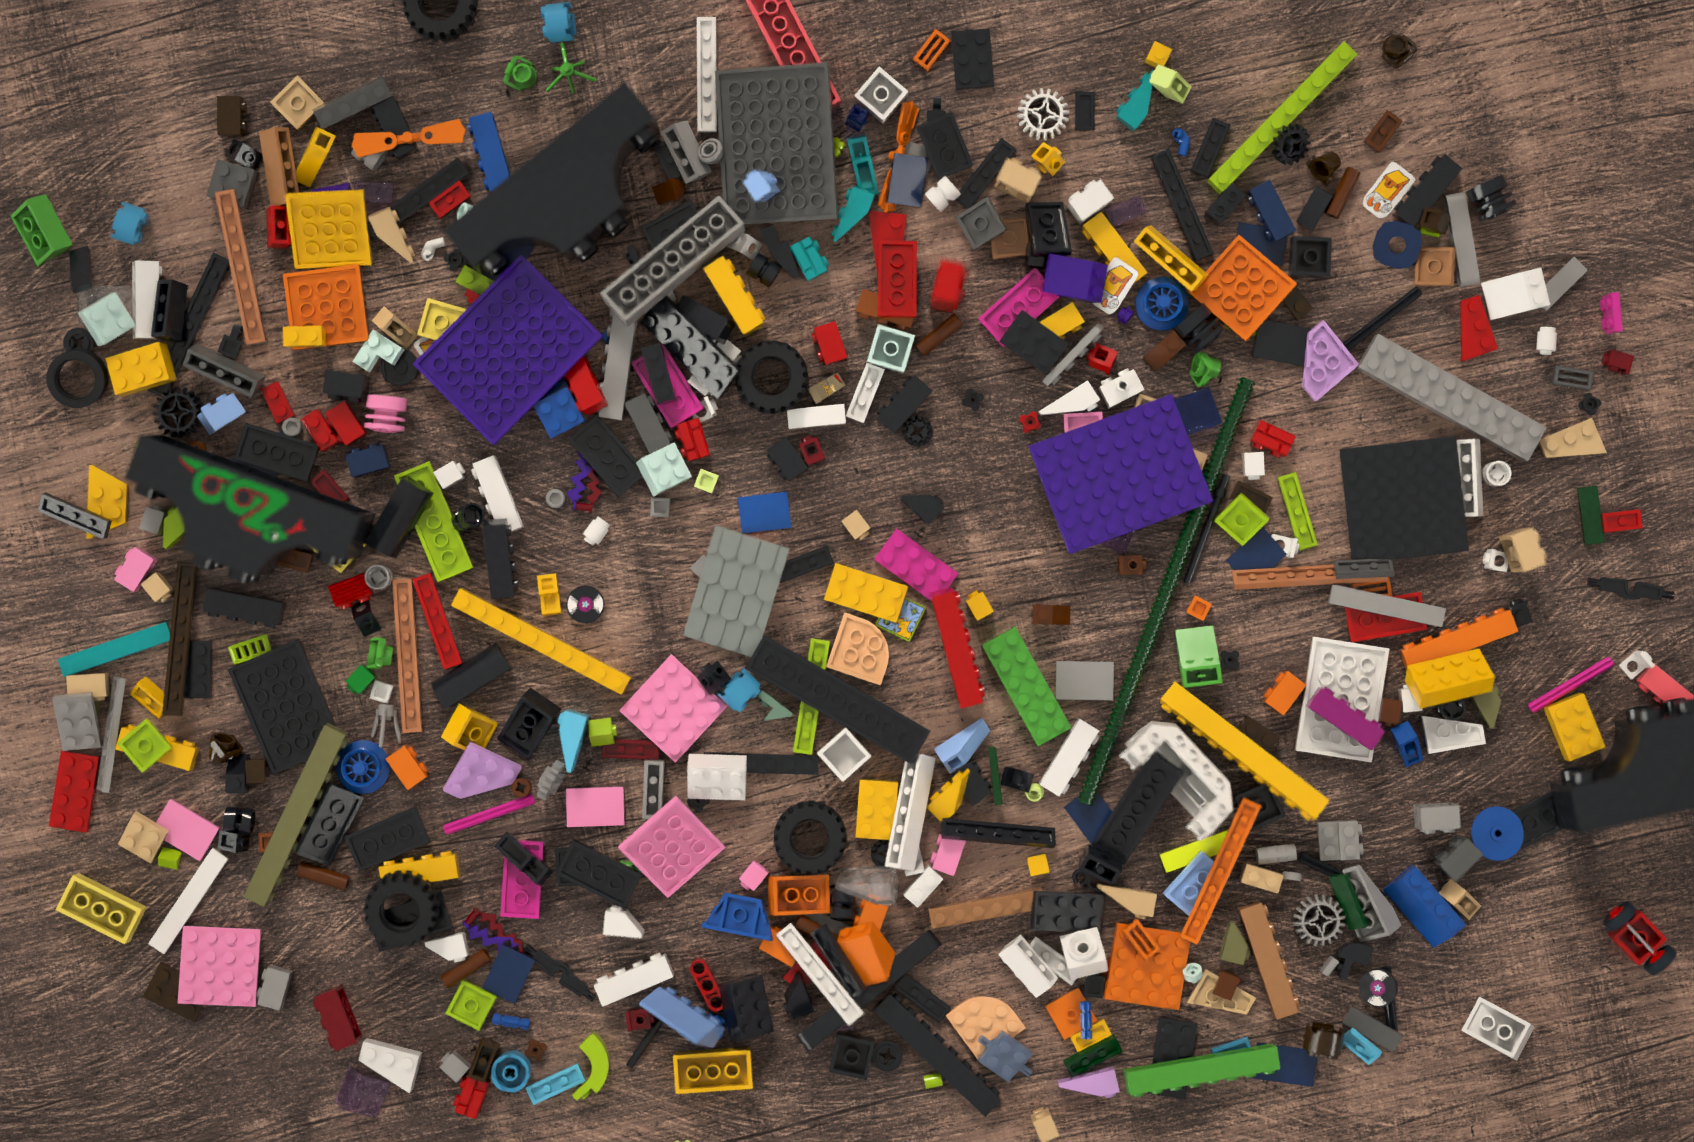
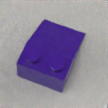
(1075, 278)

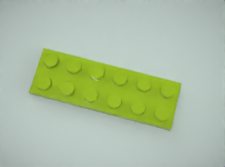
(438, 536)

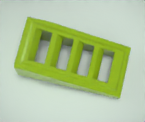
(232, 649)

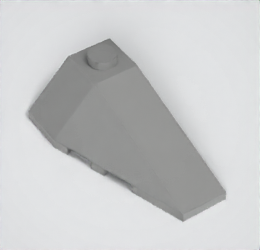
(1377, 910)

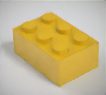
(141, 369)
(1574, 726)
(876, 808)

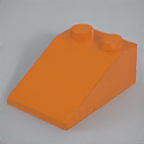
(798, 894)

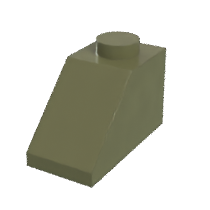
(1488, 706)
(1234, 946)

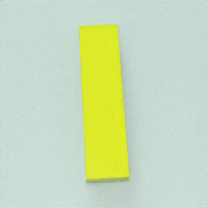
(1185, 854)

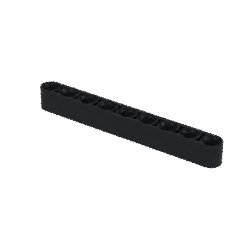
(901, 965)

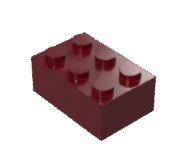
(337, 1018)

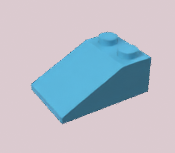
(572, 732)

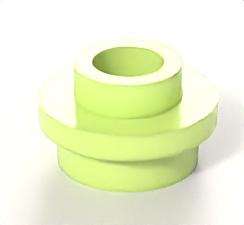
(1036, 792)

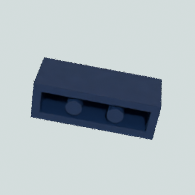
(1270, 211)

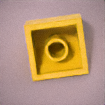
(468, 726)

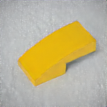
(549, 594)

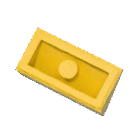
(149, 696)

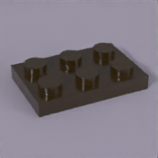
(164, 992)

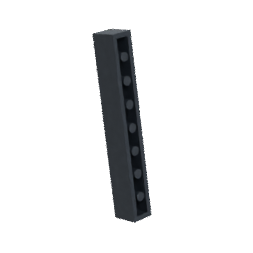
(937, 1054)

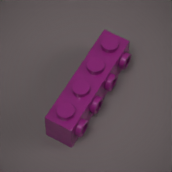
(1345, 718)

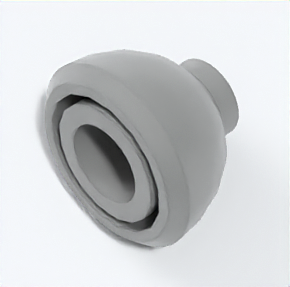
(710, 151)

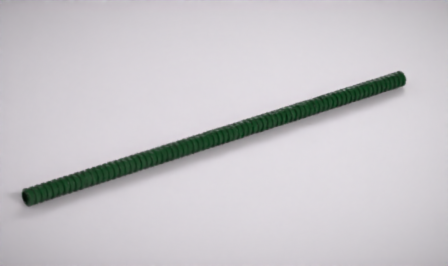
(1162, 601)

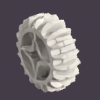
(1051, 115)

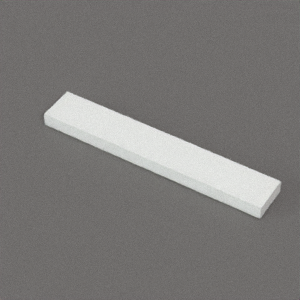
(706, 75)
(188, 900)
(819, 974)

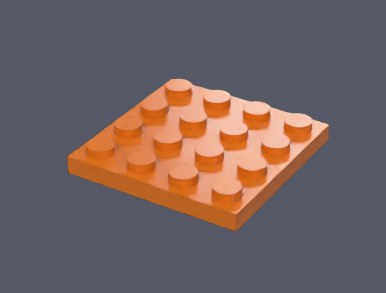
(1243, 288)
(328, 300)
(1148, 982)

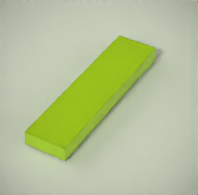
(1297, 511)

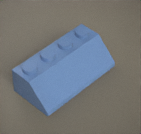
(683, 1016)

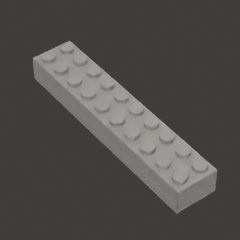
(1451, 398)

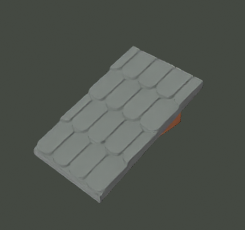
(735, 591)

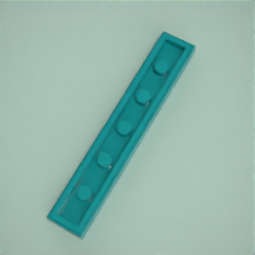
(114, 649)

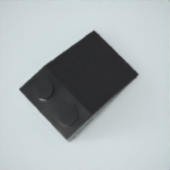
(529, 723)

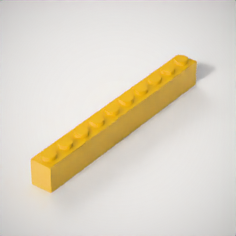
(541, 641)
(1244, 751)

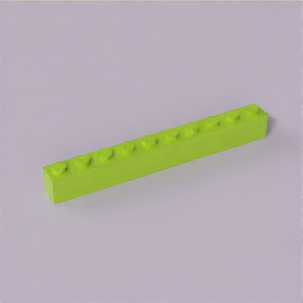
(1282, 116)

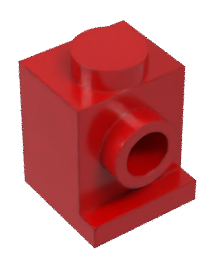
(1108, 356)

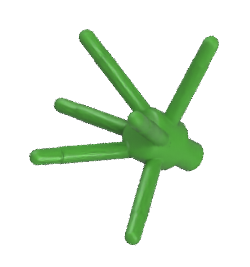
(568, 70)

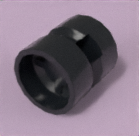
(764, 270)
(468, 517)
(1451, 710)
(232, 816)
(845, 900)

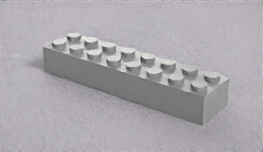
(673, 261)

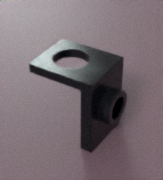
(244, 155)
(365, 619)

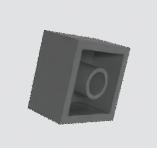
(233, 176)
(1457, 857)

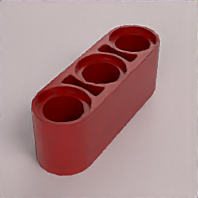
(700, 977)

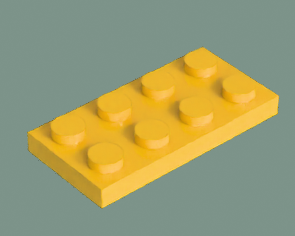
(866, 593)

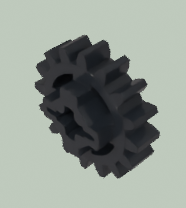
(1290, 144)

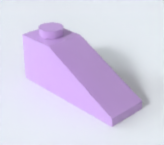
(1098, 1083)

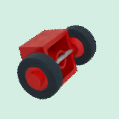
(1639, 938)

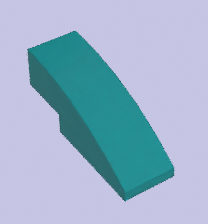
(862, 163)

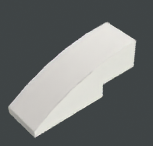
(816, 416)

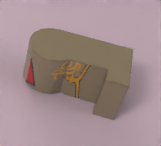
(826, 388)

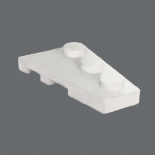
(1451, 735)

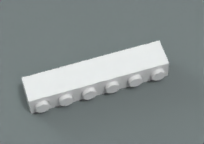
(910, 813)

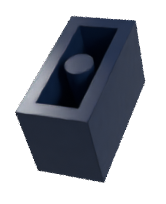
(368, 460)

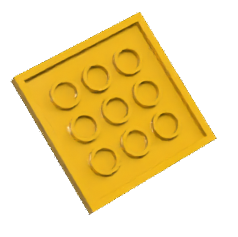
(328, 229)

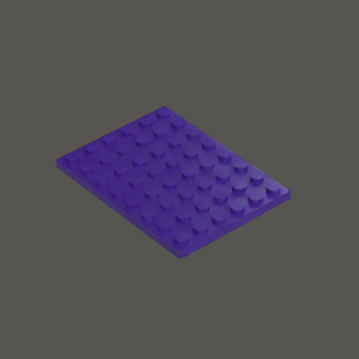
(507, 350)
(1120, 474)

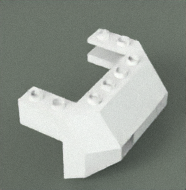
(1202, 787)

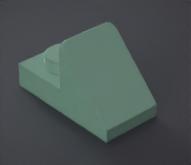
(778, 710)

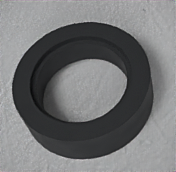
(58, 391)

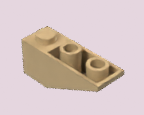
(386, 228)

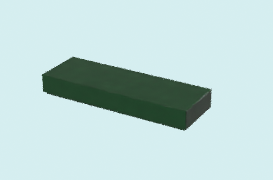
(1590, 515)
(995, 775)
(1348, 901)
(1092, 1055)

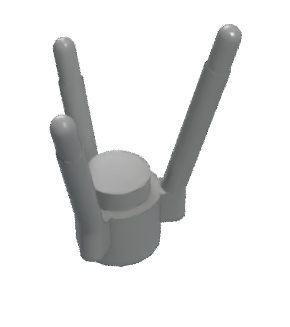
(385, 712)

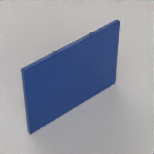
(764, 512)

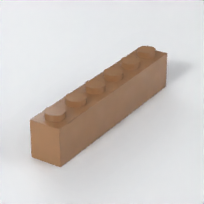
(981, 908)
(1268, 960)

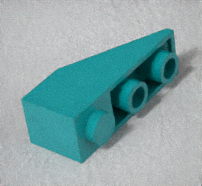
(1137, 107)
(856, 208)

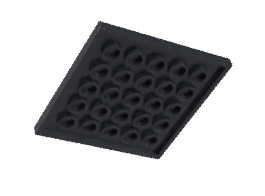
(1404, 499)

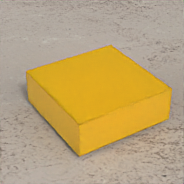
(1038, 864)

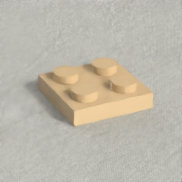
(296, 102)
(143, 837)

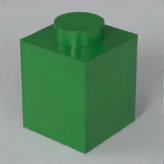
(360, 679)

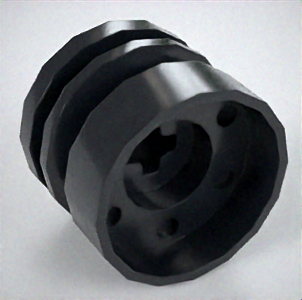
(1491, 198)
(1199, 328)

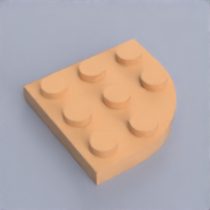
(859, 650)
(983, 1017)

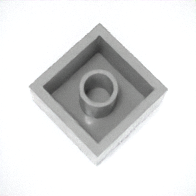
(1437, 817)

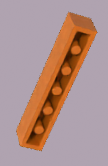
(1461, 639)

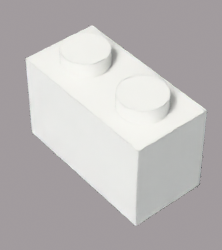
(922, 886)

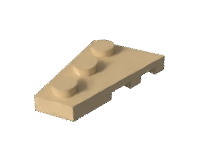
(1573, 441)
(1203, 995)

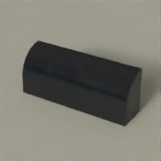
(399, 517)
(471, 675)

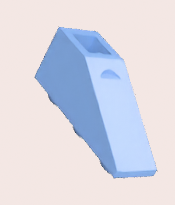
(960, 747)

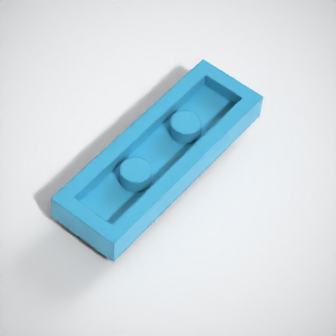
(555, 1083)

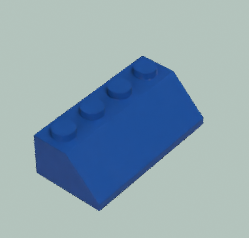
(1424, 906)

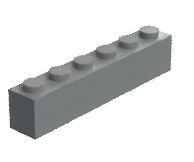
(617, 367)

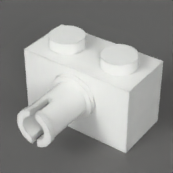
(1120, 388)

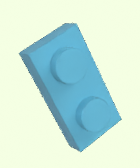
(1361, 1046)

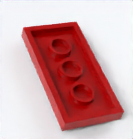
(897, 279)
(1369, 625)
(74, 791)

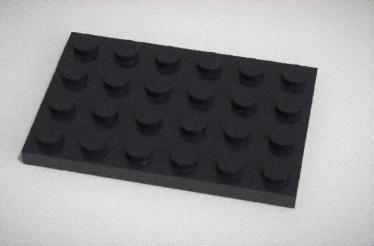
(282, 704)

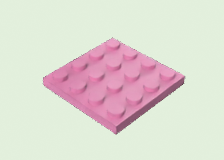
(673, 708)
(671, 847)
(219, 966)

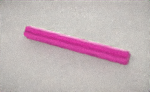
(1571, 684)
(489, 814)

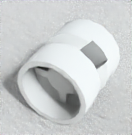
(943, 193)
(1496, 473)

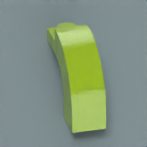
(599, 1056)

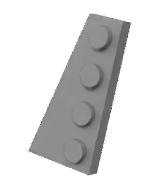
(1080, 349)

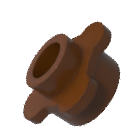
(540, 1048)

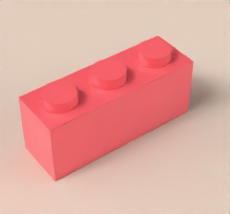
(1661, 685)

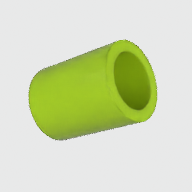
(933, 1080)

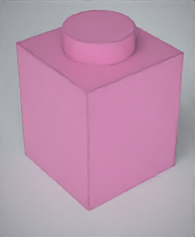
(753, 875)

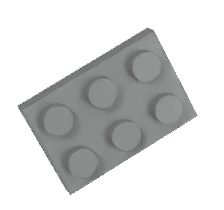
(77, 721)

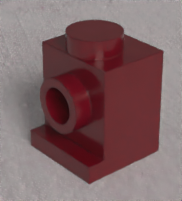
(1617, 361)
(817, 455)
(631, 1019)

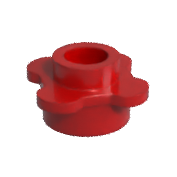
(1031, 417)

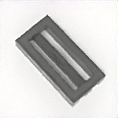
(1556, 375)

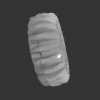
(1318, 911)

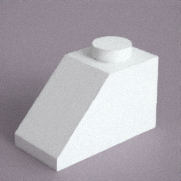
(450, 946)

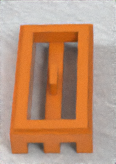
(922, 62)
(1387, 587)
(1131, 927)

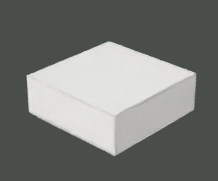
(381, 691)

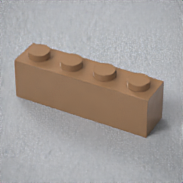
(278, 164)

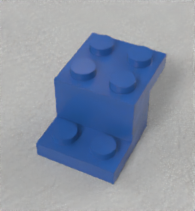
(559, 410)

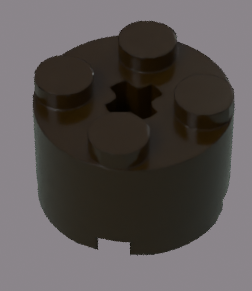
(1323, 1040)

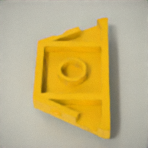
(107, 497)

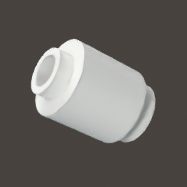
(1546, 340)
(596, 531)

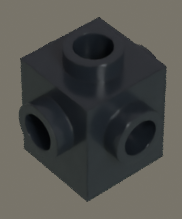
(713, 677)

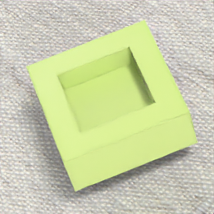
(706, 481)

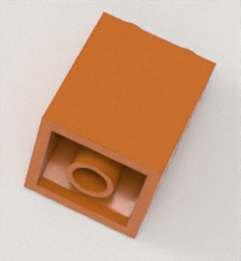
(867, 952)

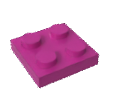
(1612, 313)

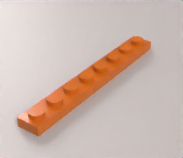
(1220, 870)

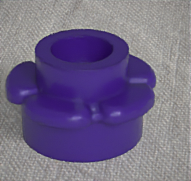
(1125, 315)

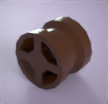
(524, 785)

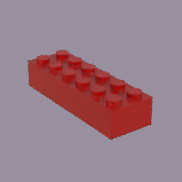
(948, 286)
(955, 643)

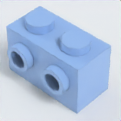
(761, 185)
(221, 413)

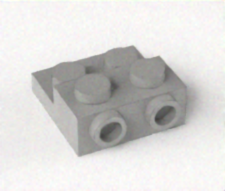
(1339, 840)

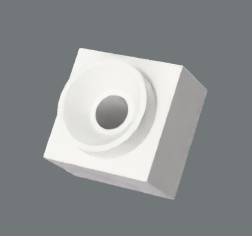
(1083, 953)

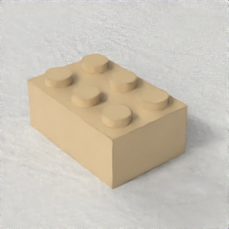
(1017, 180)
(1523, 549)

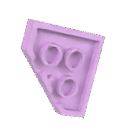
(1325, 361)
(480, 772)

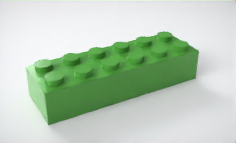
(1026, 686)

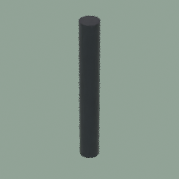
(645, 1042)

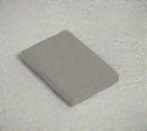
(1084, 680)

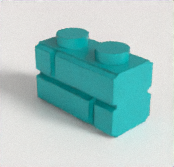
(809, 259)

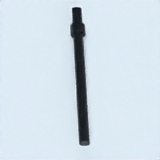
(1219, 495)

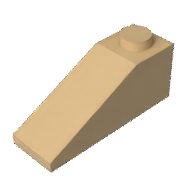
(1135, 901)

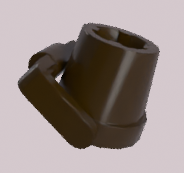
(1396, 49)
(1324, 167)
(222, 746)

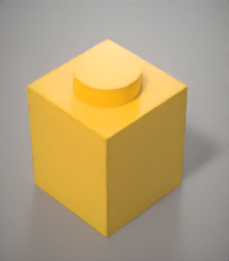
(1158, 55)
(979, 605)

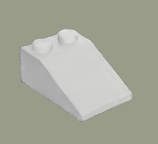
(1515, 294)
(1498, 1028)

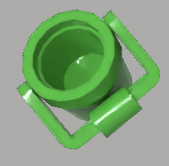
(522, 74)
(1204, 367)
(379, 654)

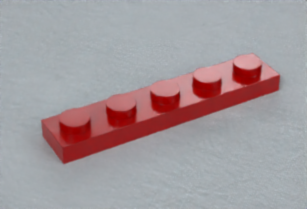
(437, 621)

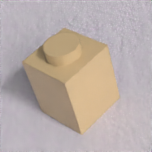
(856, 525)
(157, 587)

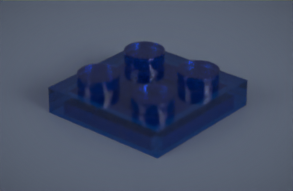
(1198, 411)

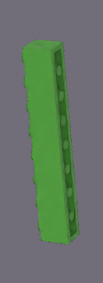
(1201, 1069)

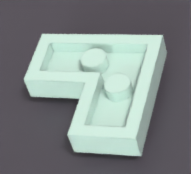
(377, 347)

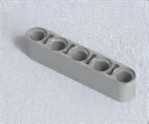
(1462, 239)

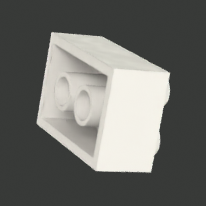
(717, 776)

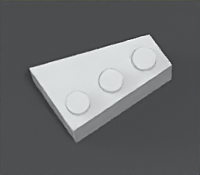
(392, 1062)

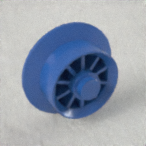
(1161, 303)
(363, 767)
(1497, 833)

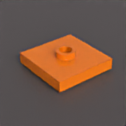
(1066, 1012)

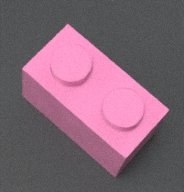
(135, 569)
(947, 855)

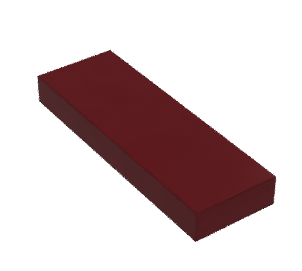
(631, 749)

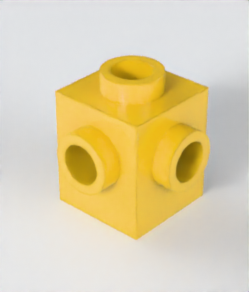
(1050, 162)

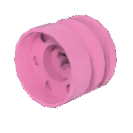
(385, 413)

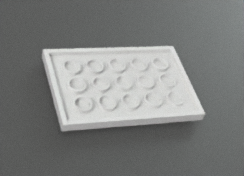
(1354, 674)

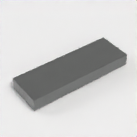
(1363, 568)
(1372, 1028)

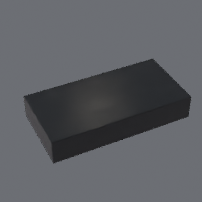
(1084, 111)

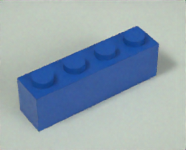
(490, 149)

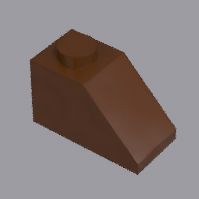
(1164, 350)
(1050, 614)

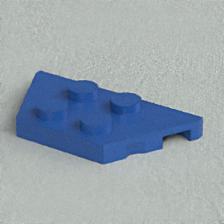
(740, 916)

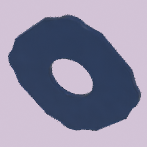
(1397, 229)

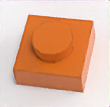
(1198, 608)

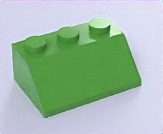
(41, 229)

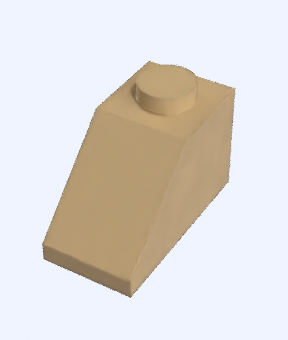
(395, 327)
(1459, 899)

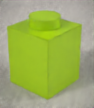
(601, 732)

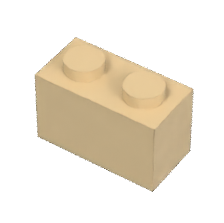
(96, 683)
(1261, 877)
(1044, 1124)

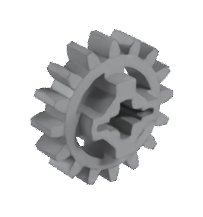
(550, 780)

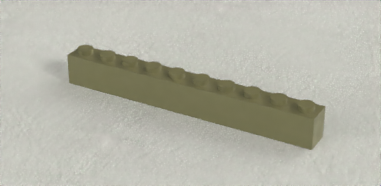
(296, 814)

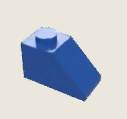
(1407, 743)

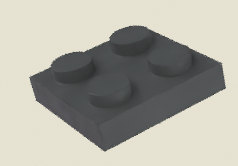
(981, 223)

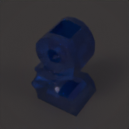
(857, 118)

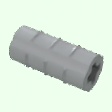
(1276, 854)

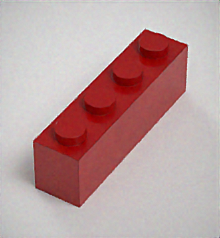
(585, 387)

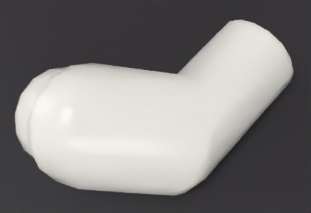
(430, 248)

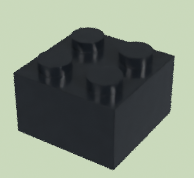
(1310, 257)
(348, 385)
(1270, 805)
(852, 1055)

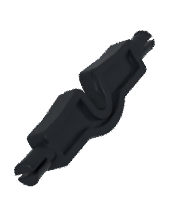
(1640, 590)
(568, 978)

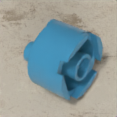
(559, 22)
(129, 223)
(739, 690)
(511, 1082)

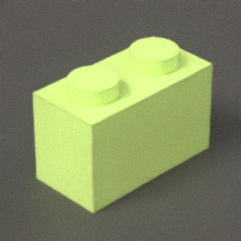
(1170, 83)

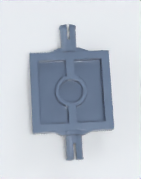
(1005, 1056)

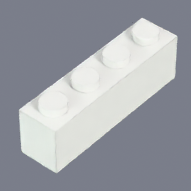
(144, 286)
(1471, 476)
(496, 491)
(1069, 757)
(633, 979)

